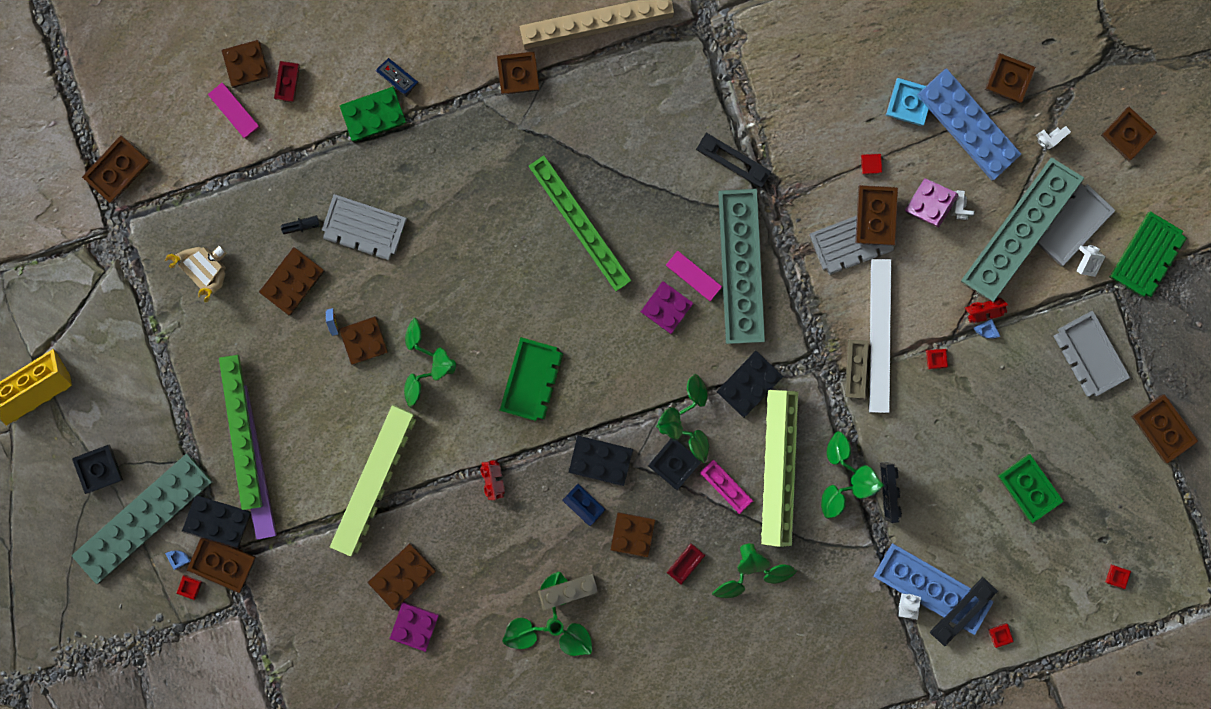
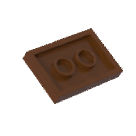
(116, 169)
(876, 215)
(291, 281)
(1164, 428)
(221, 564)
(401, 576)

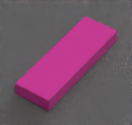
(233, 110)
(693, 276)
(726, 486)

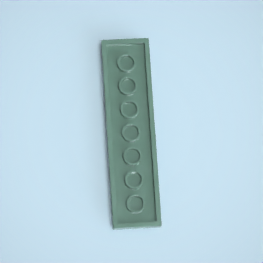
(1022, 230)
(741, 266)
(142, 518)

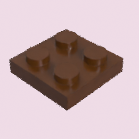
(245, 63)
(518, 73)
(1010, 78)
(1128, 133)
(363, 340)
(632, 534)

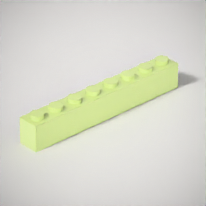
(779, 468)
(372, 481)

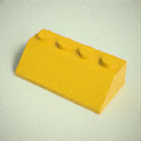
(32, 386)

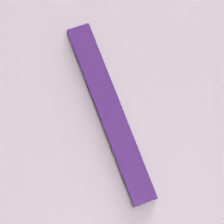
(261, 516)

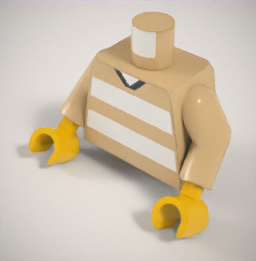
(202, 267)

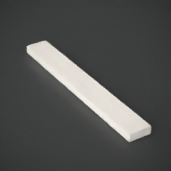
(880, 335)

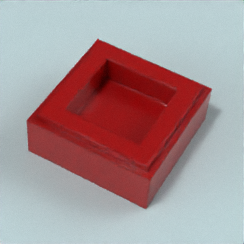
(871, 164)
(937, 358)
(1118, 576)
(189, 587)
(1001, 635)

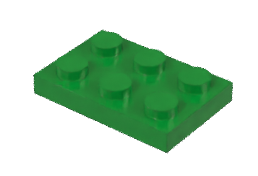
(372, 114)
(1030, 488)

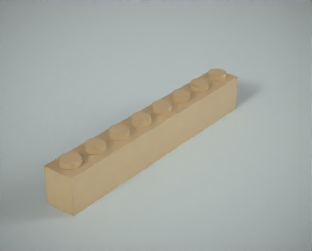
(595, 22)

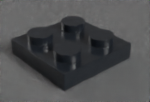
(674, 463)
(97, 469)

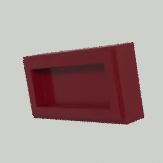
(685, 563)

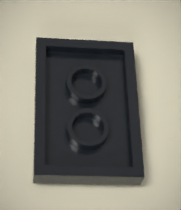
(749, 384)
(600, 460)
(890, 492)
(216, 522)

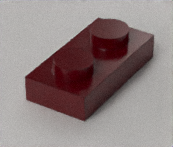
(286, 81)

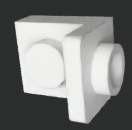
(1049, 141)
(959, 204)
(1091, 261)
(909, 606)

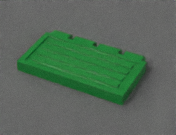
(1147, 254)
(529, 379)

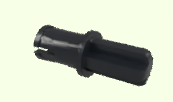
(300, 225)

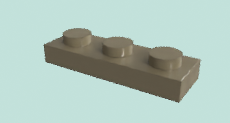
(856, 368)
(567, 591)

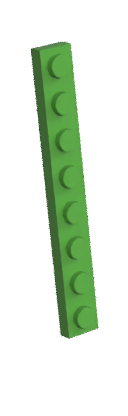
(579, 223)
(240, 432)

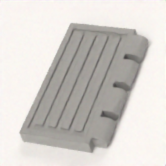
(1075, 224)
(364, 225)
(837, 245)
(1093, 354)

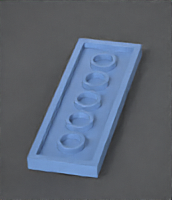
(969, 124)
(936, 589)

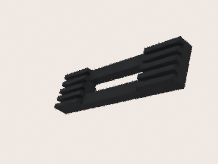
(709, 146)
(943, 631)

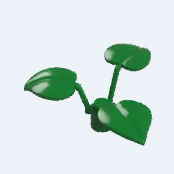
(441, 364)
(671, 423)
(864, 481)
(752, 563)
(573, 642)

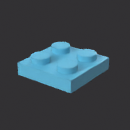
(906, 104)

